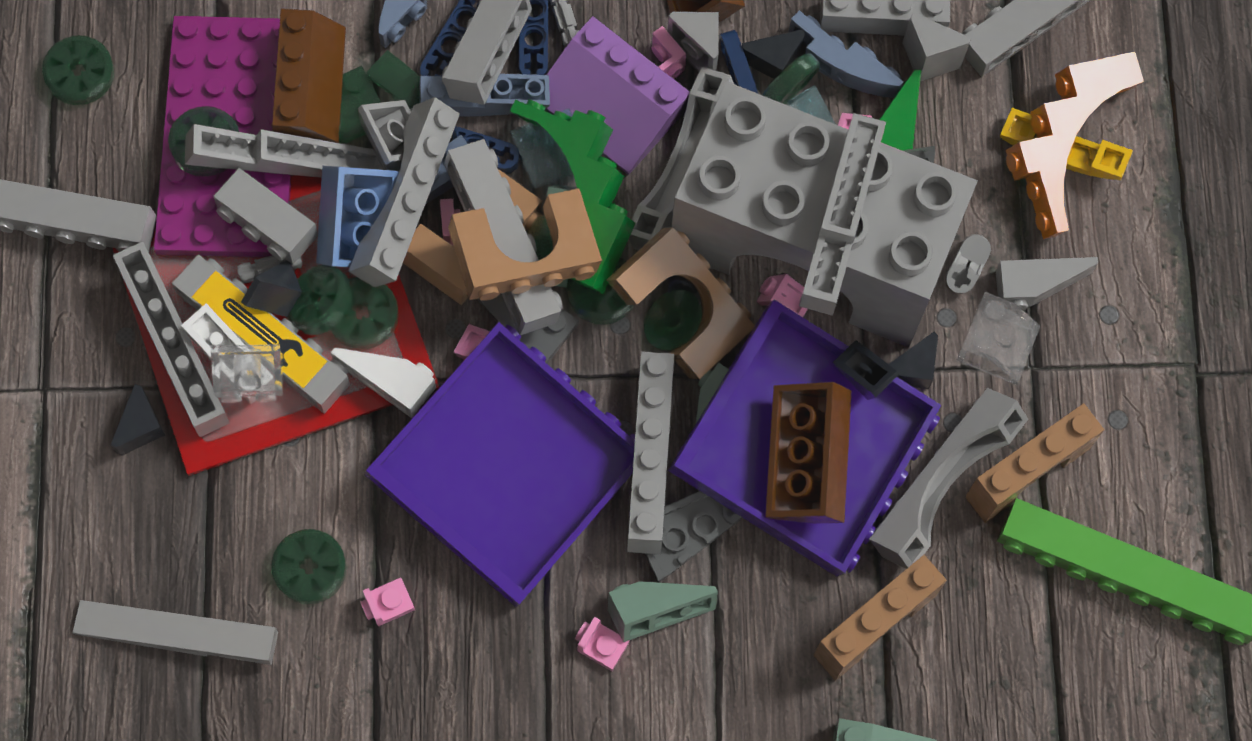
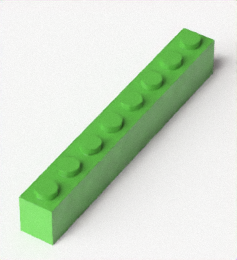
(1128, 570)

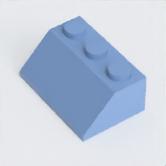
(348, 208)

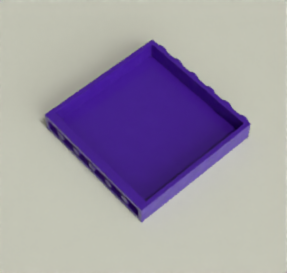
(731, 440)
(506, 463)

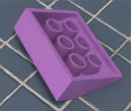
(620, 83)

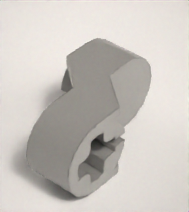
(963, 277)

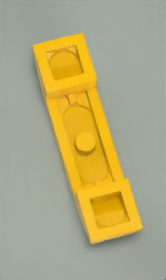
(1085, 157)

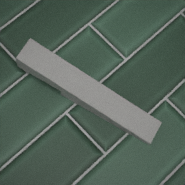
(271, 152)
(842, 214)
(176, 632)

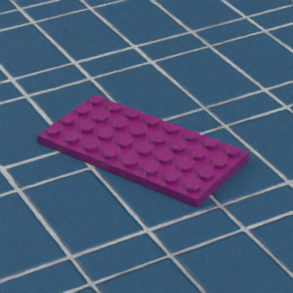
(226, 67)

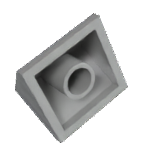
(696, 36)
(933, 47)
(384, 129)

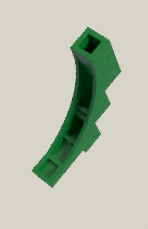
(583, 142)

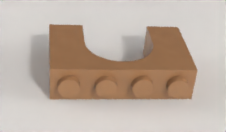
(437, 259)
(491, 272)
(722, 321)
(1056, 445)
(900, 598)

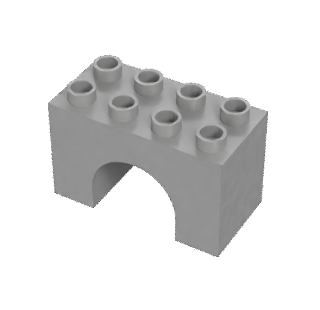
(765, 189)

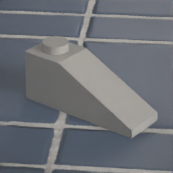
(1037, 279)

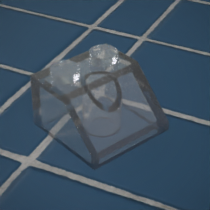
(999, 338)
(247, 372)

